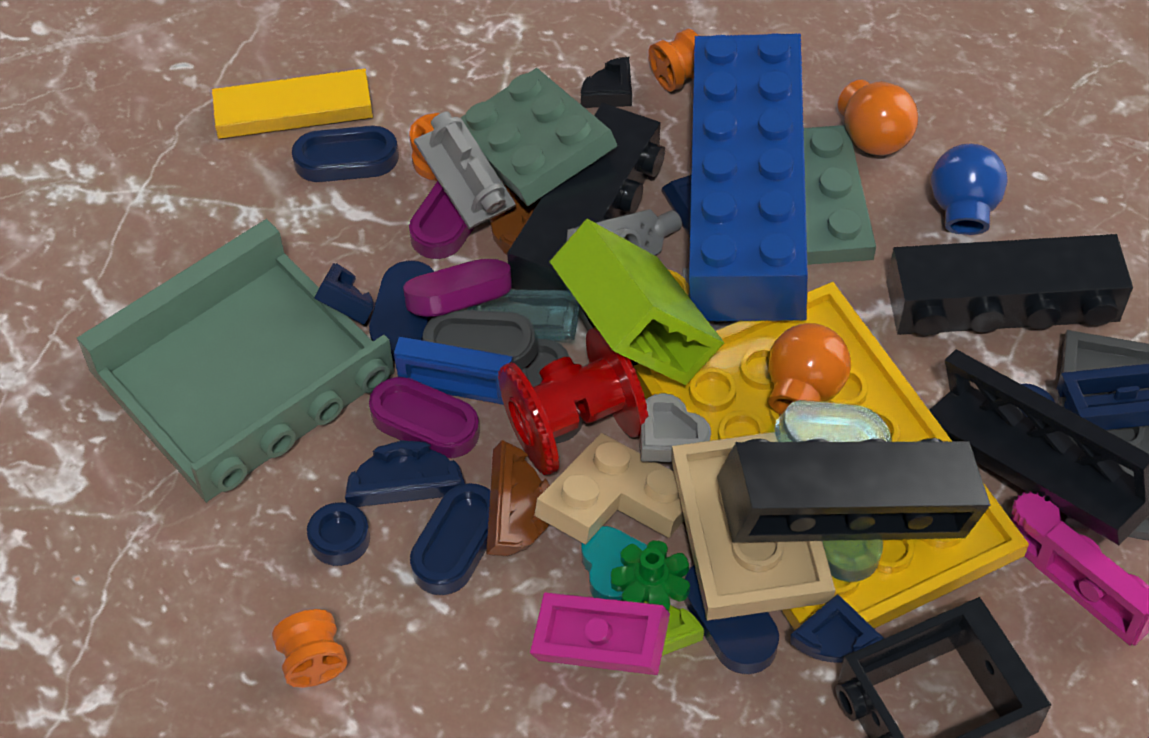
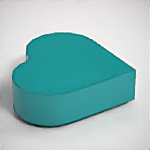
(603, 555)

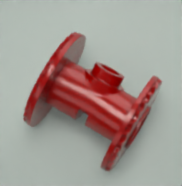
(571, 391)

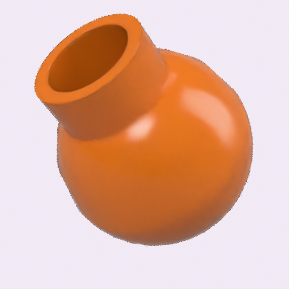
(878, 116)
(807, 365)

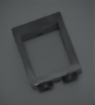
(983, 649)

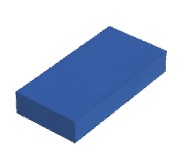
(451, 368)

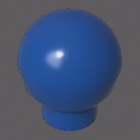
(968, 186)

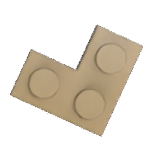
(609, 480)

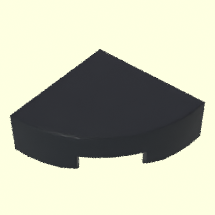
(609, 85)

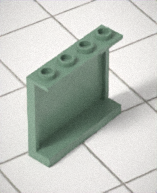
(233, 361)

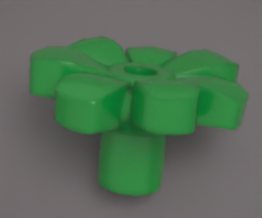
(651, 575)

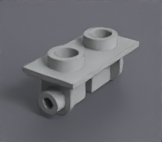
(463, 170)

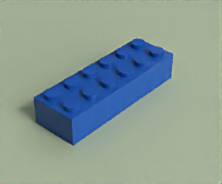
(748, 179)

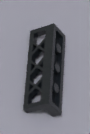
(1038, 452)

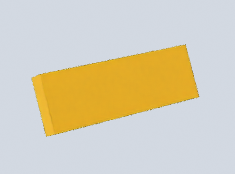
(291, 103)

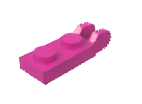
(1082, 569)

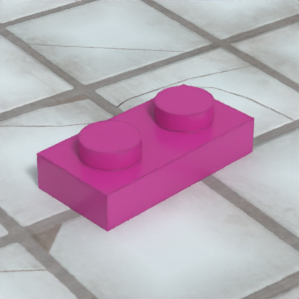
(600, 633)

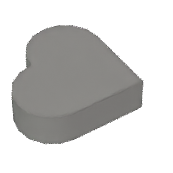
(669, 426)

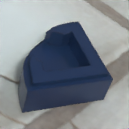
(340, 294)
(834, 632)

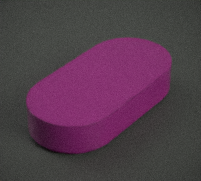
(437, 226)
(457, 287)
(424, 414)

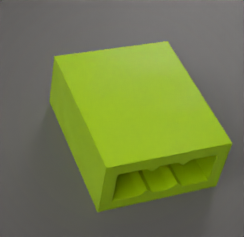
(635, 303)

